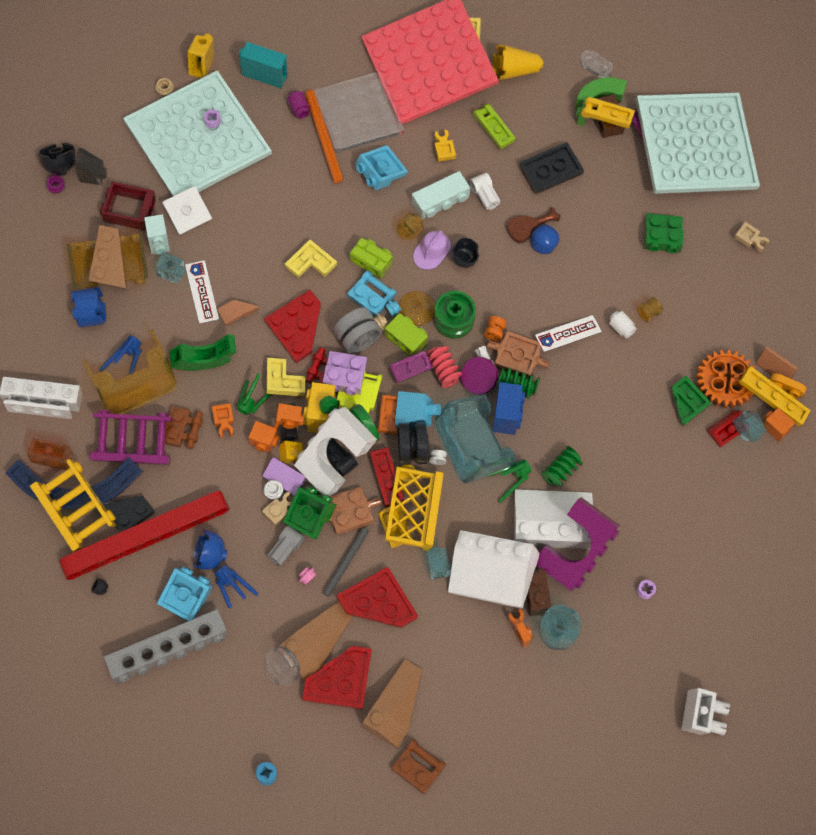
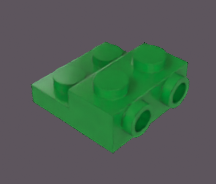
(663, 233)
(309, 511)

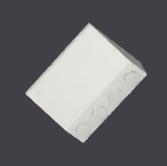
(543, 519)
(492, 569)

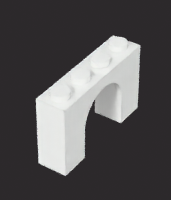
(314, 461)

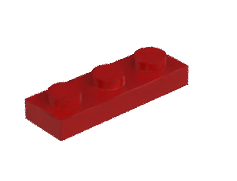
(385, 474)

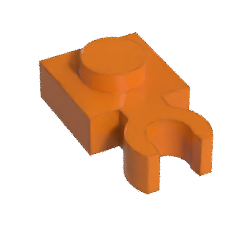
(223, 417)

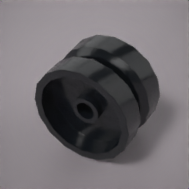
(412, 443)

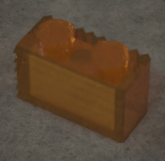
(49, 453)

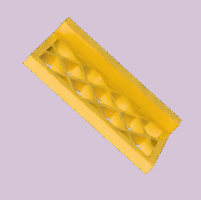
(431, 508)

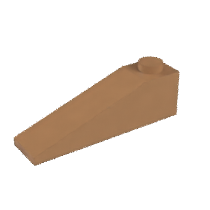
(317, 639)
(393, 709)

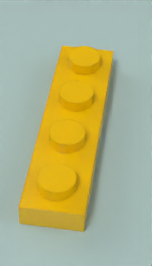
(774, 395)

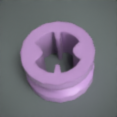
(213, 114)
(643, 594)

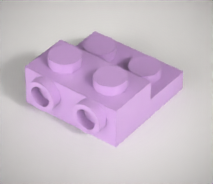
(345, 372)

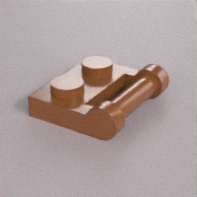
(413, 771)

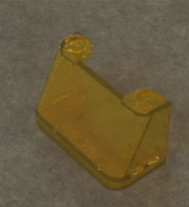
(134, 260)

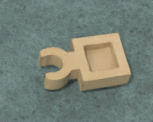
(749, 235)
(277, 510)

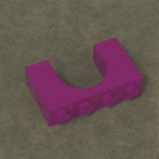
(600, 529)

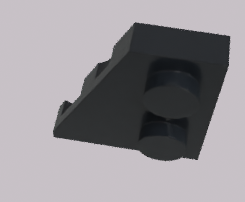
(129, 511)

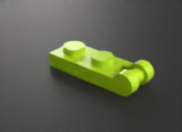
(494, 126)

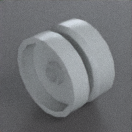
(357, 330)

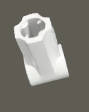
(483, 187)

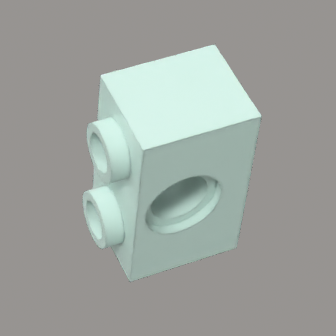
(157, 234)

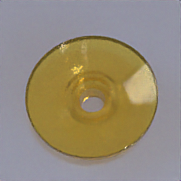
(419, 315)

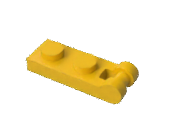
(607, 112)

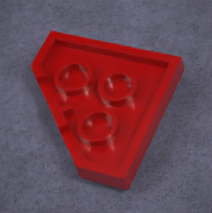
(296, 325)
(378, 600)
(341, 680)

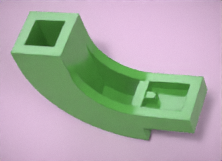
(597, 89)

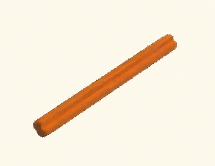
(324, 137)

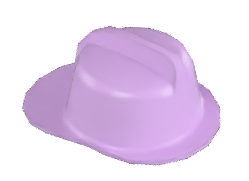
(431, 250)

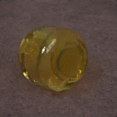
(410, 226)

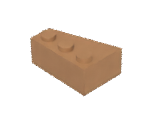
(107, 260)

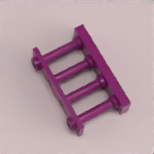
(121, 454)

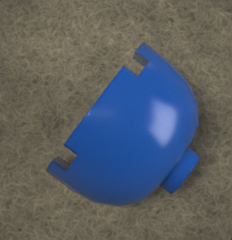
(209, 551)

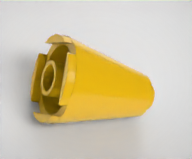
(514, 62)

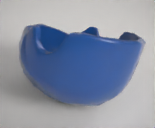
(544, 239)

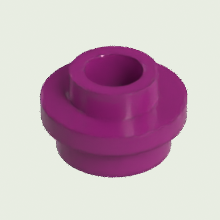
(55, 180)

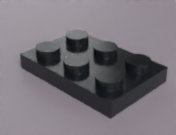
(551, 168)

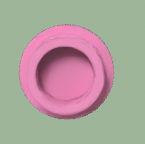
(306, 575)

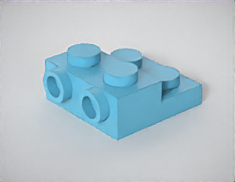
(380, 167)
(185, 593)

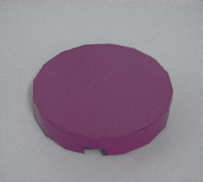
(479, 375)

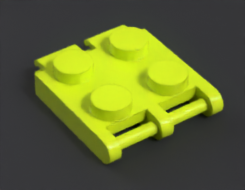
(368, 394)

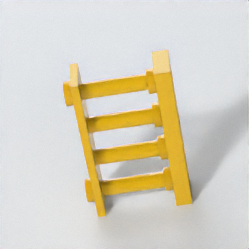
(53, 507)

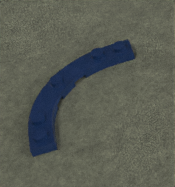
(105, 490)

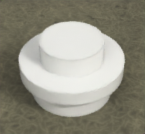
(273, 489)

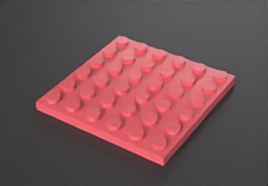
(430, 59)

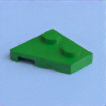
(688, 400)

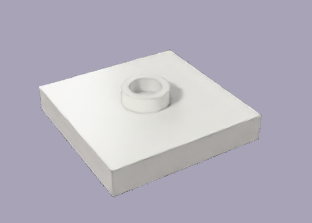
(187, 210)

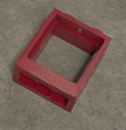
(146, 195)

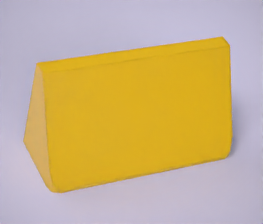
(395, 532)

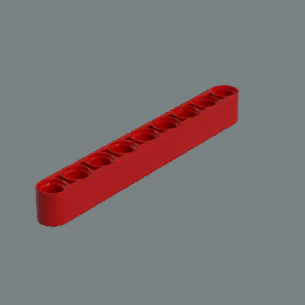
(143, 535)

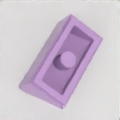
(285, 475)

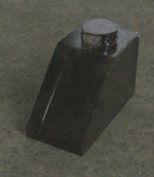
(90, 168)

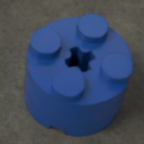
(89, 307)

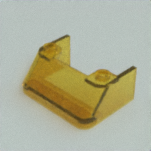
(138, 386)

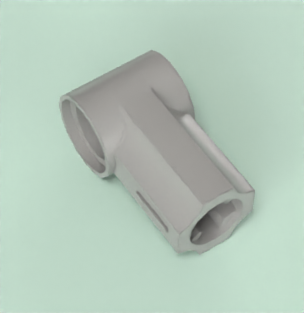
(288, 541)

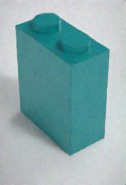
(263, 65)

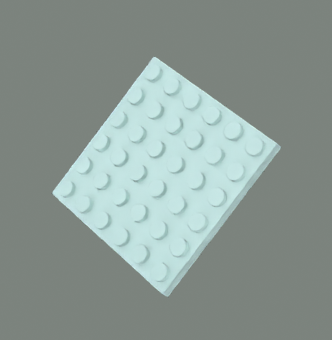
(697, 143)
(186, 149)

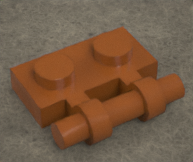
(175, 431)

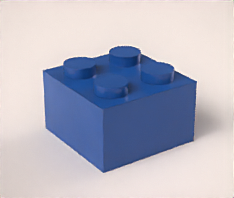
(508, 408)

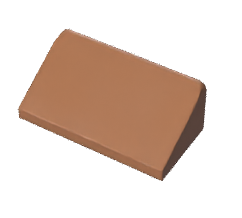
(775, 363)

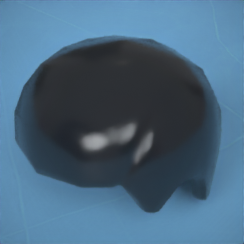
(465, 252)

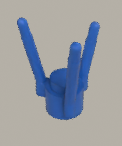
(129, 347)
(227, 577)

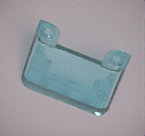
(471, 440)

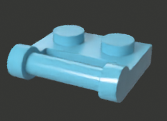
(367, 297)

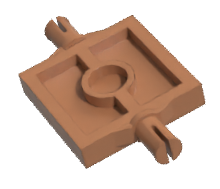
(518, 353)
(352, 510)

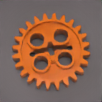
(709, 376)

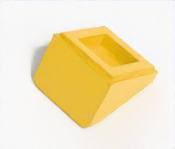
(289, 451)

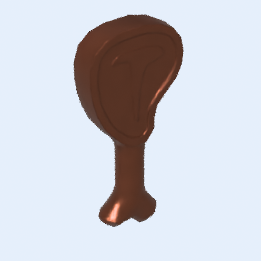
(522, 226)

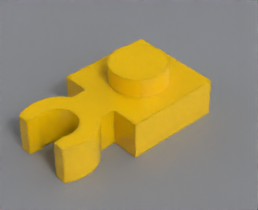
(444, 148)

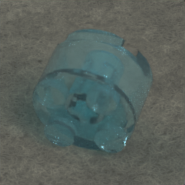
(564, 617)

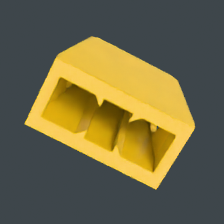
(201, 47)

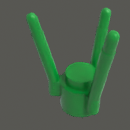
(246, 403)
(519, 469)

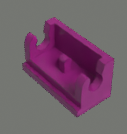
(410, 367)

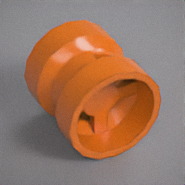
(495, 328)

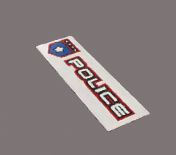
(201, 291)
(568, 333)

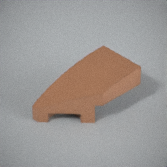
(235, 310)

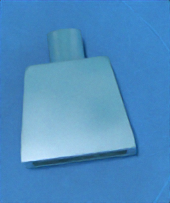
(415, 408)

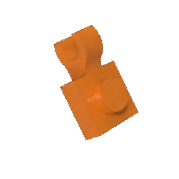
(523, 633)

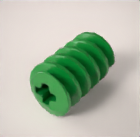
(529, 386)
(562, 466)

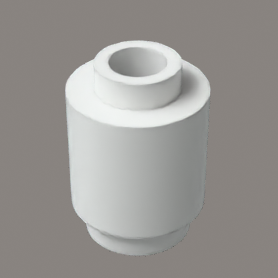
(622, 324)

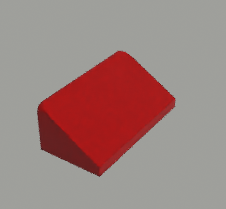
(724, 429)

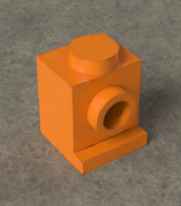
(288, 416)

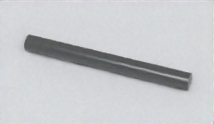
(345, 562)

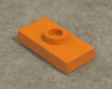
(388, 415)

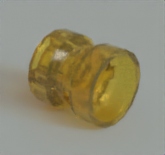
(650, 309)

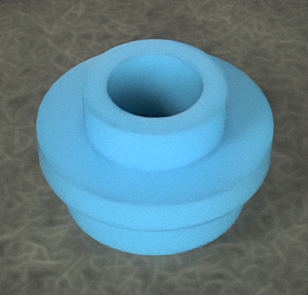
(393, 308)

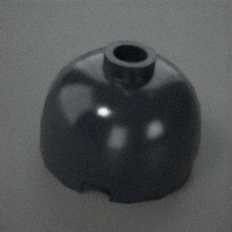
(57, 159)

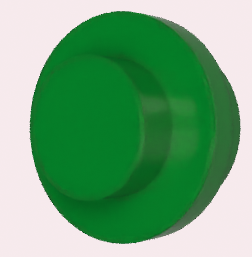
(328, 404)

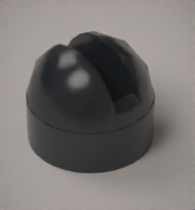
(99, 587)

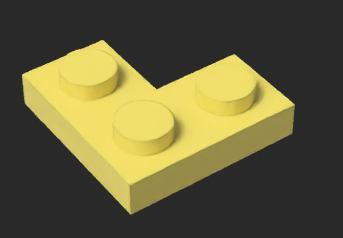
(310, 256)
(281, 384)

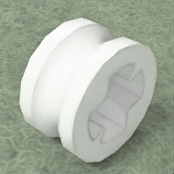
(438, 457)

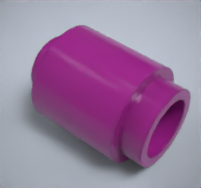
(298, 104)

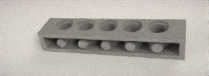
(154, 644)

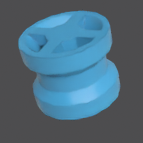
(268, 777)

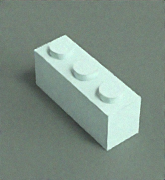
(440, 195)

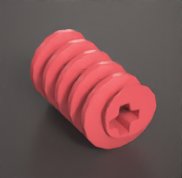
(443, 366)

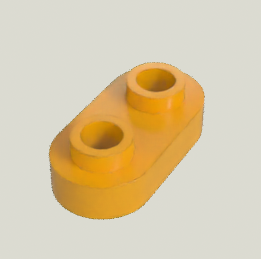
(789, 385)

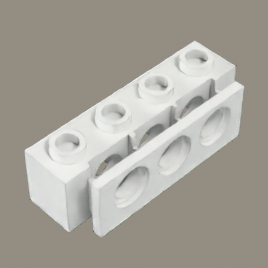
(40, 397)

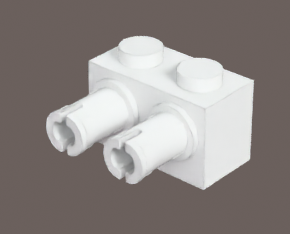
(700, 710)

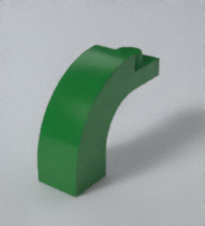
(203, 357)

